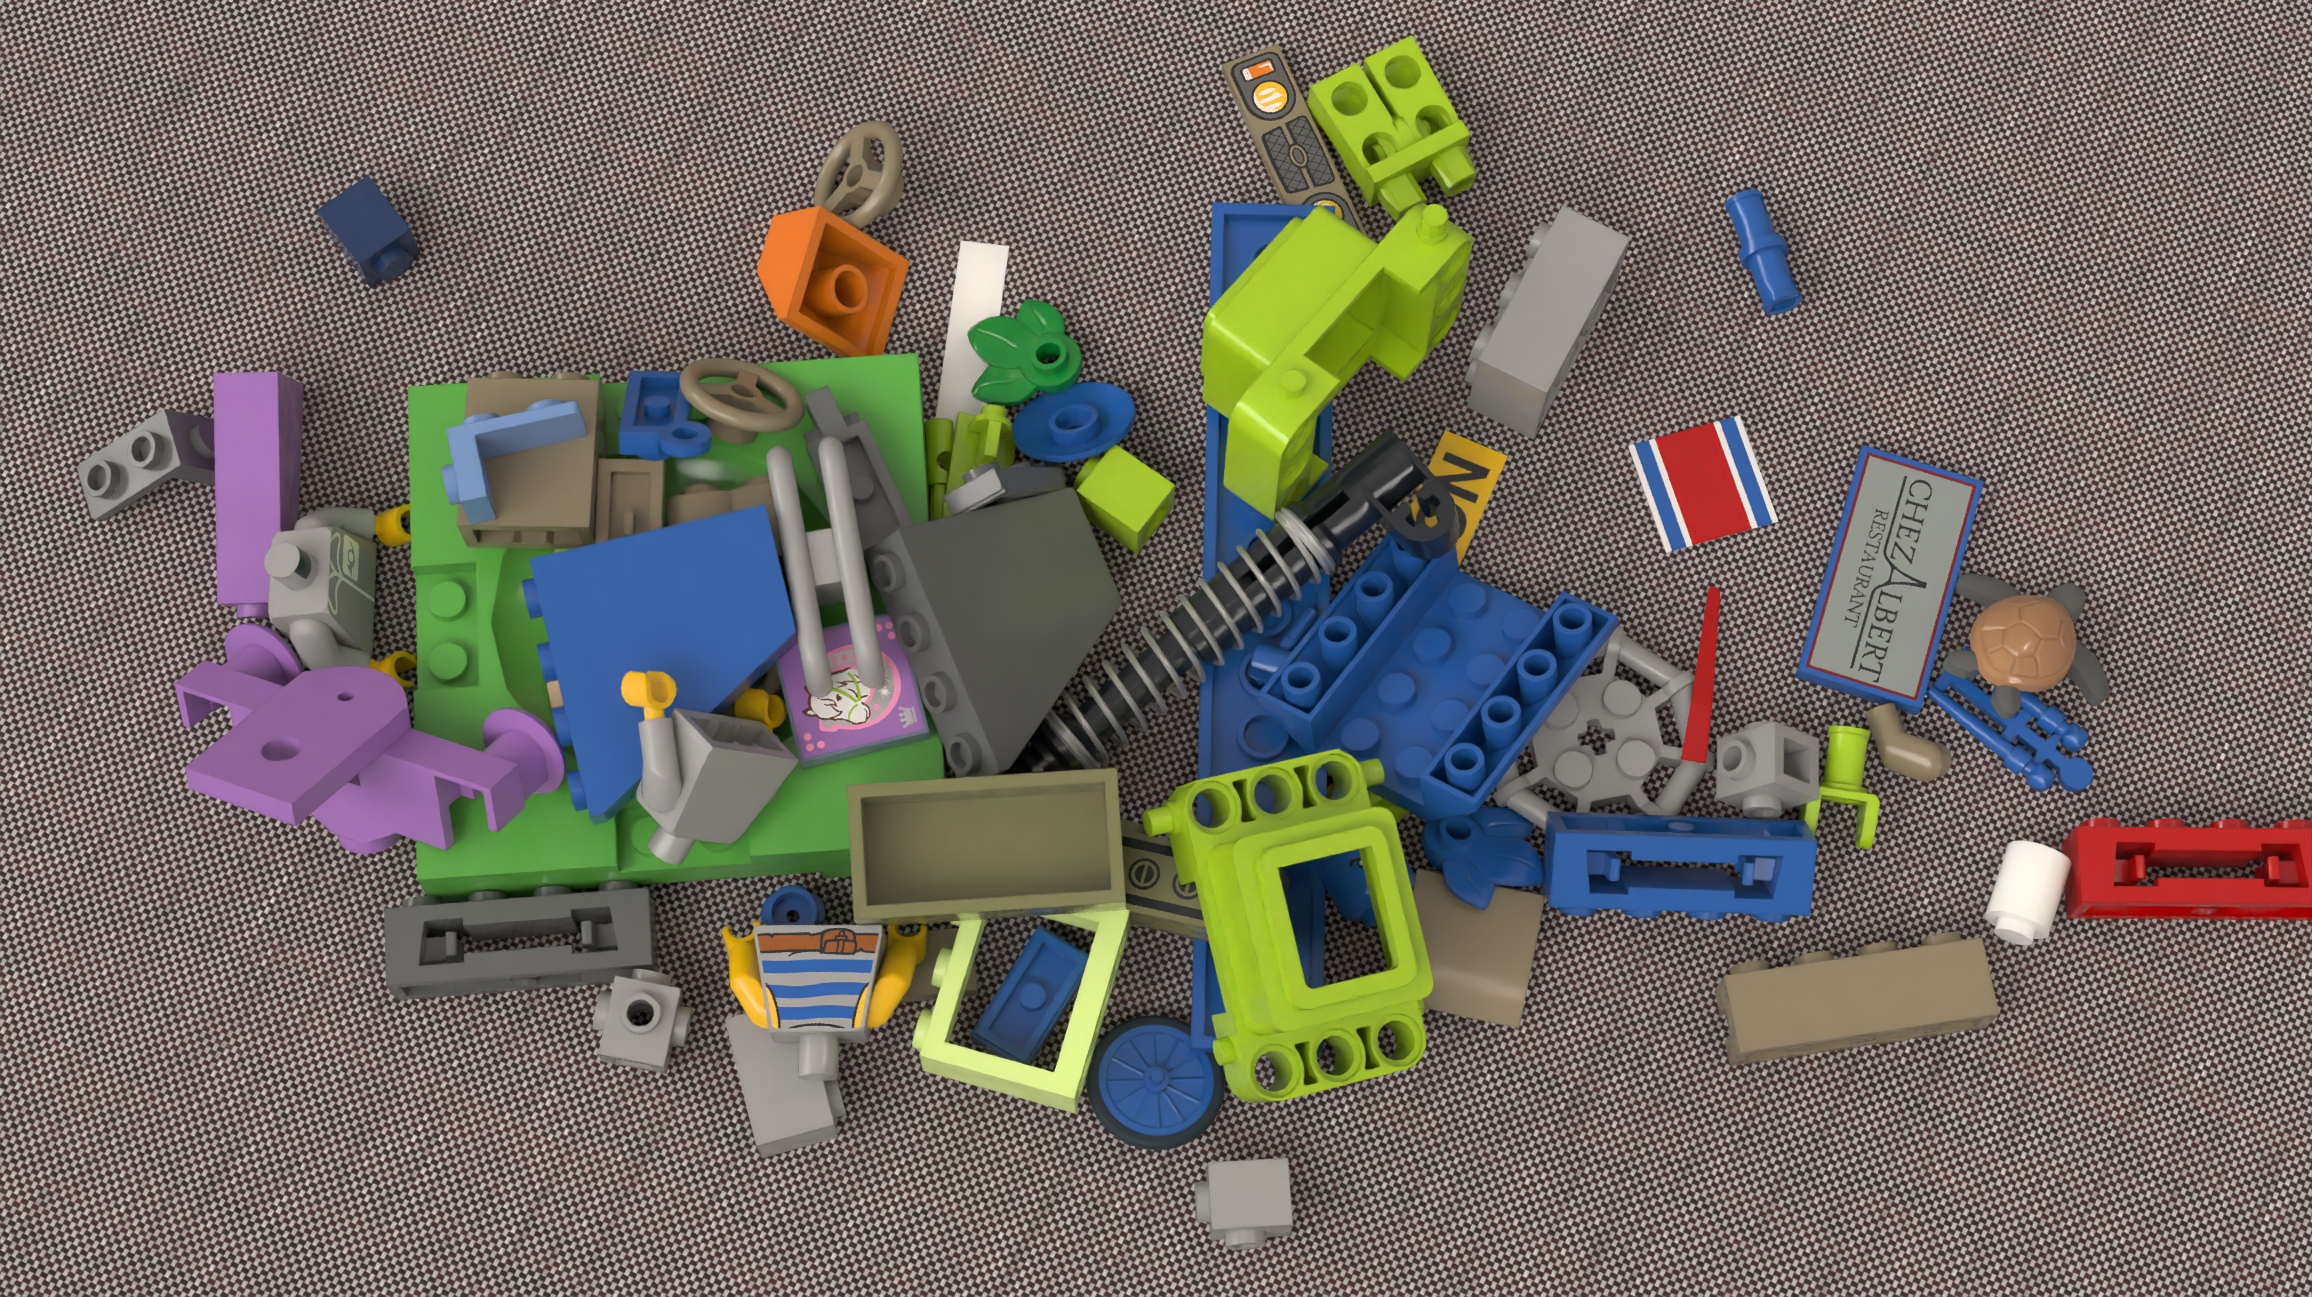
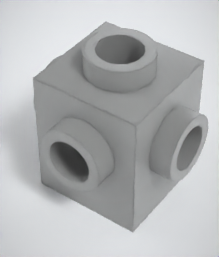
(1767, 769)
(648, 1045)

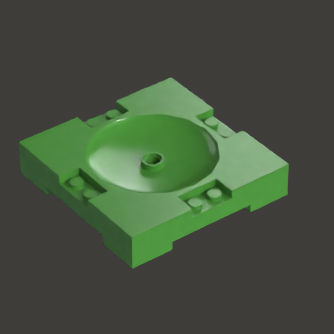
(483, 655)

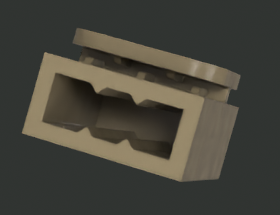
(545, 492)

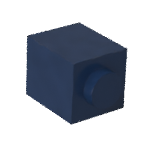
(369, 232)

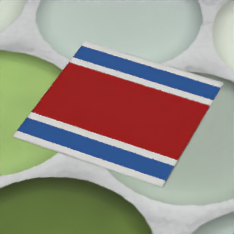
(1703, 484)

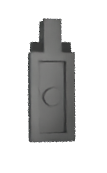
(993, 485)
(874, 492)

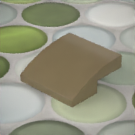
(1478, 955)

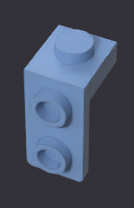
(496, 435)

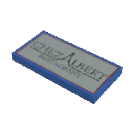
(1889, 580)

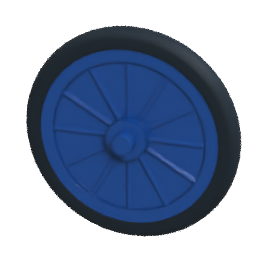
(1151, 1084)

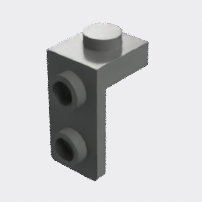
(147, 456)

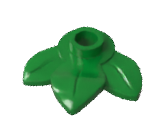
(1016, 354)

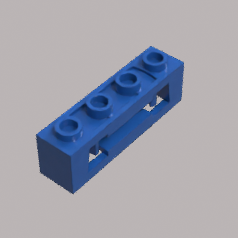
(1587, 875)

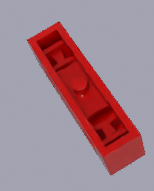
(2107, 887)

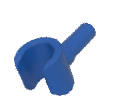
(1270, 657)

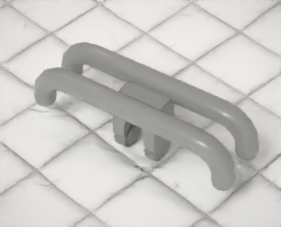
(825, 567)

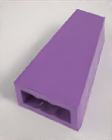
(255, 479)

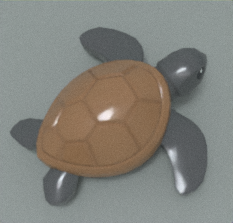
(2025, 643)

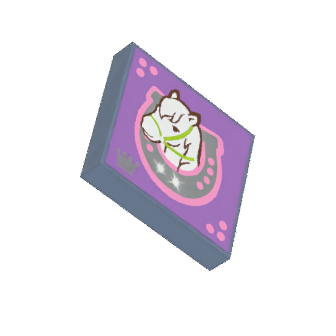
(852, 716)

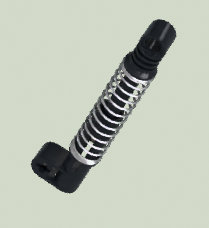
(1251, 587)

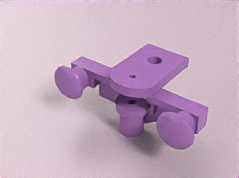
(347, 752)

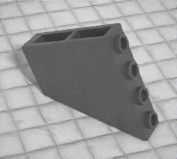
(995, 618)

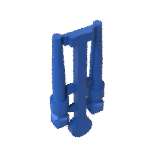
(2072, 773)

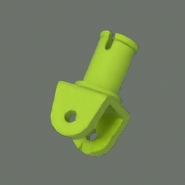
(1844, 783)

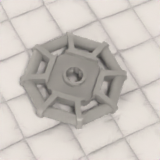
(1631, 755)

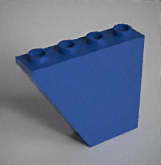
(670, 600)

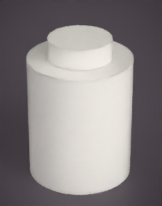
(2027, 892)

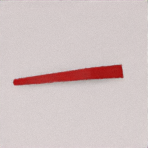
(1699, 717)

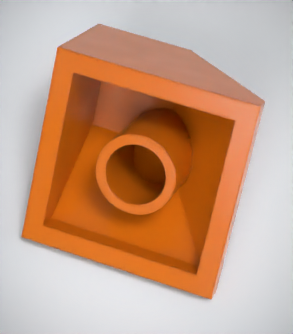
(831, 281)

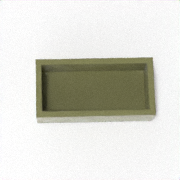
(986, 847)

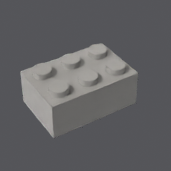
(1544, 320)

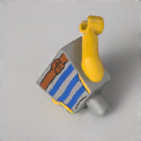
(821, 984)

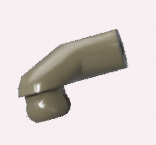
(1904, 752)

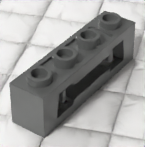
(415, 943)

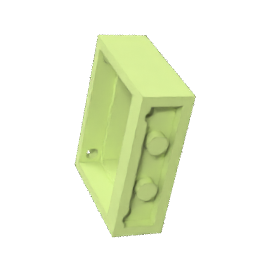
(1057, 1088)

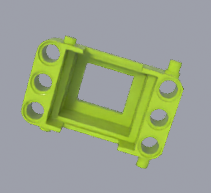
(1308, 323)
(1252, 933)

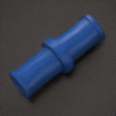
(1763, 252)

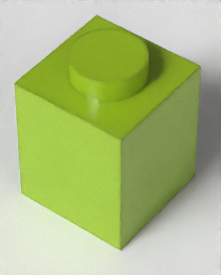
(1124, 497)

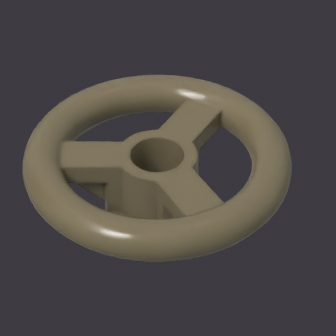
(866, 181)
(737, 408)

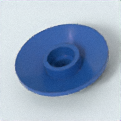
(1074, 422)

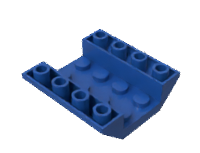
(1432, 677)

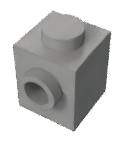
(1245, 1201)

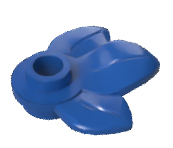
(1482, 852)

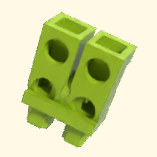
(1394, 128)

